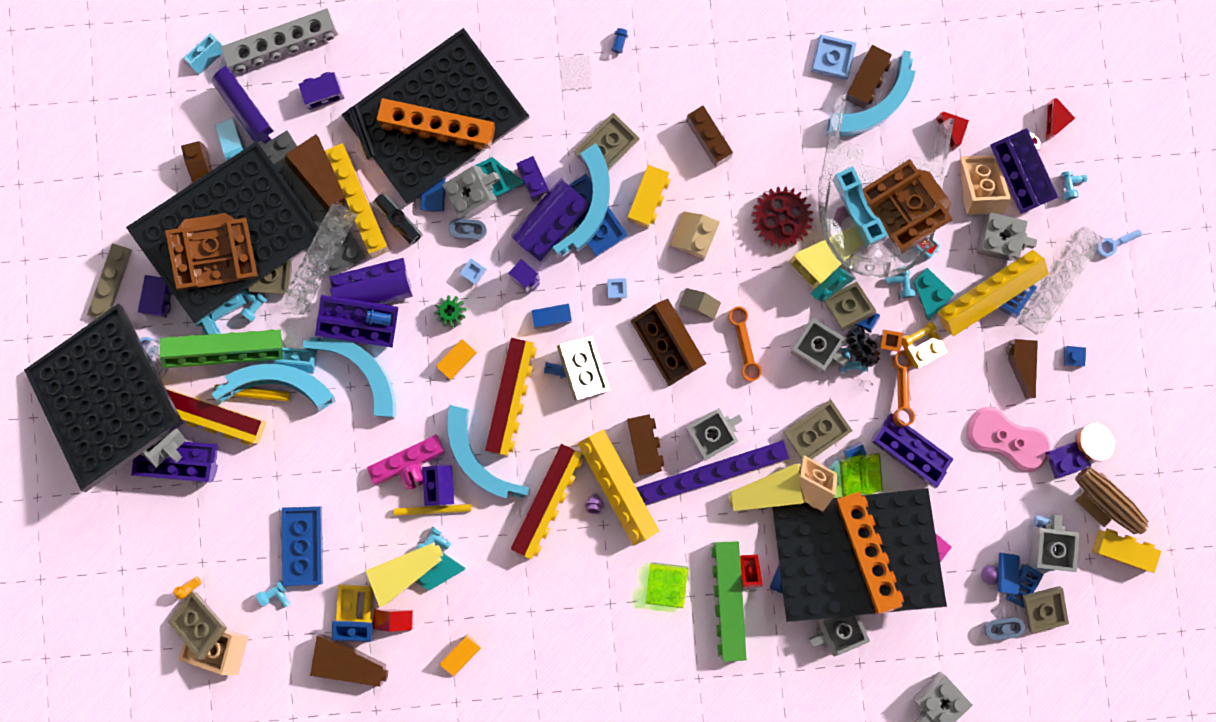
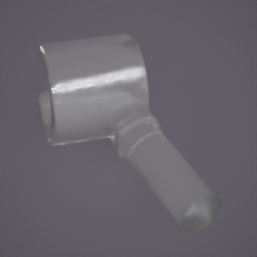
(861, 382)

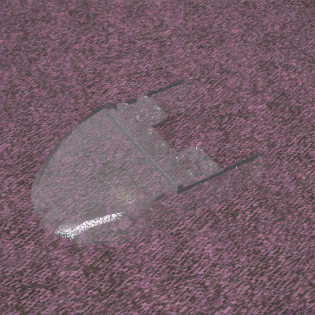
(836, 224)

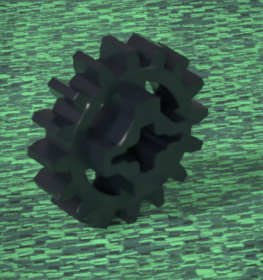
(862, 347)

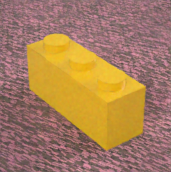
(649, 196)
(1126, 550)

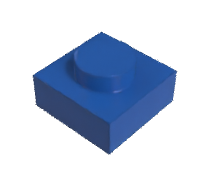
(869, 323)
(1074, 356)
(855, 450)

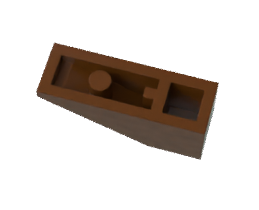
(196, 160)
(1023, 361)

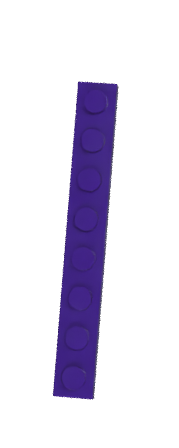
(713, 472)

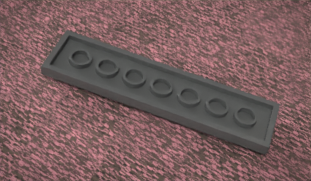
(350, 251)

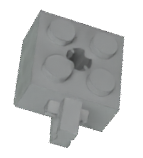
(471, 191)
(1012, 231)
(830, 345)
(724, 431)
(165, 447)
(1054, 535)
(836, 642)
(929, 701)

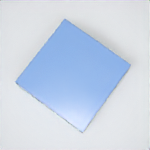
(833, 57)

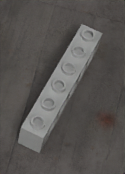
(287, 32)

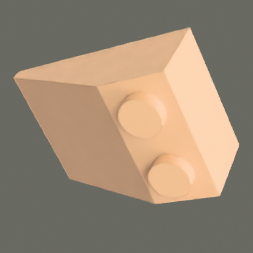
(983, 185)
(224, 656)

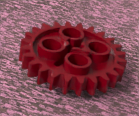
(776, 233)

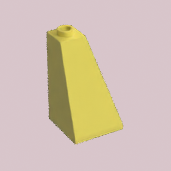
(815, 263)
(771, 491)
(398, 574)

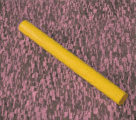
(432, 509)

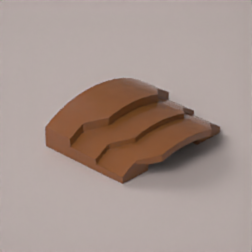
(908, 204)
(211, 251)

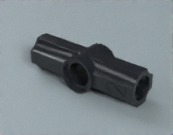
(389, 211)

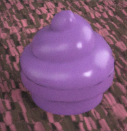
(594, 504)
(990, 575)

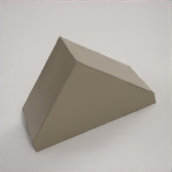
(700, 303)

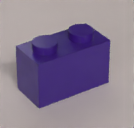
(321, 90)
(532, 178)
(525, 276)
(155, 297)
(438, 485)

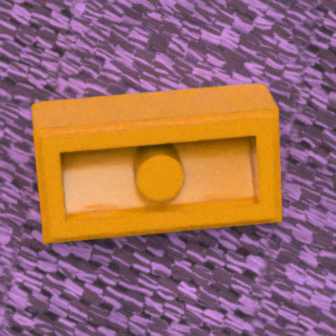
(456, 359)
(460, 655)

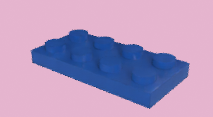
(610, 231)
(302, 546)

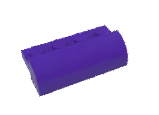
(241, 105)
(1024, 170)
(550, 220)
(374, 284)
(346, 321)
(912, 451)
(196, 464)

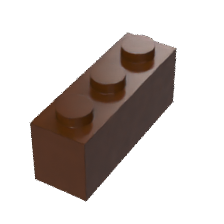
(869, 77)
(709, 136)
(645, 444)

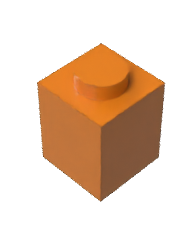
(890, 340)

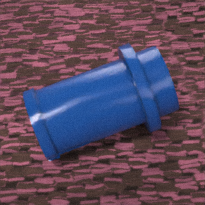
(619, 40)
(378, 318)
(554, 369)

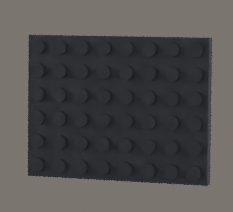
(446, 79)
(242, 188)
(102, 397)
(821, 568)

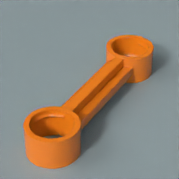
(744, 343)
(902, 390)

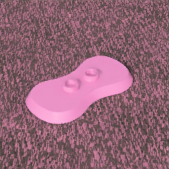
(994, 432)

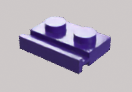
(1067, 460)

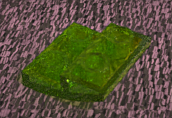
(861, 474)
(666, 585)

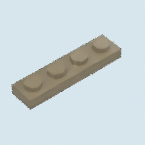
(109, 280)

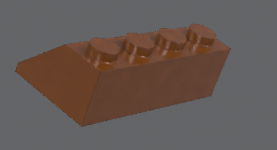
(668, 342)

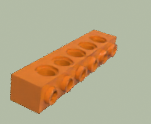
(390, 109)
(881, 603)

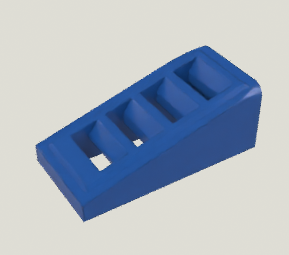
(1015, 312)
(1037, 576)

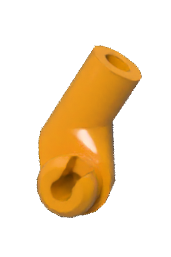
(183, 591)

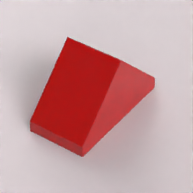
(1057, 118)
(959, 128)
(750, 571)
(393, 620)

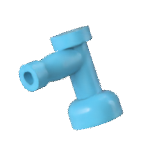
(1069, 179)
(903, 278)
(257, 302)
(851, 365)
(435, 536)
(263, 597)

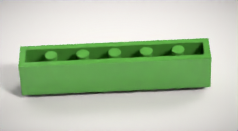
(221, 348)
(730, 601)

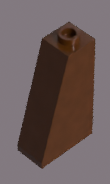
(315, 172)
(343, 663)

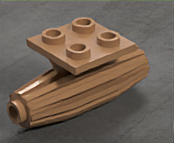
(1107, 502)

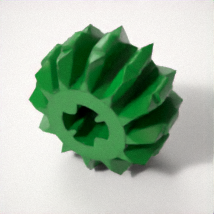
(455, 315)

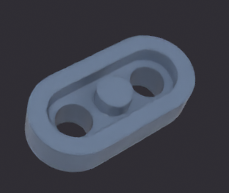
(468, 227)
(1003, 628)

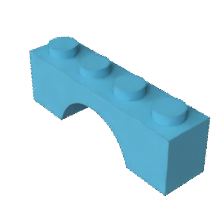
(867, 224)

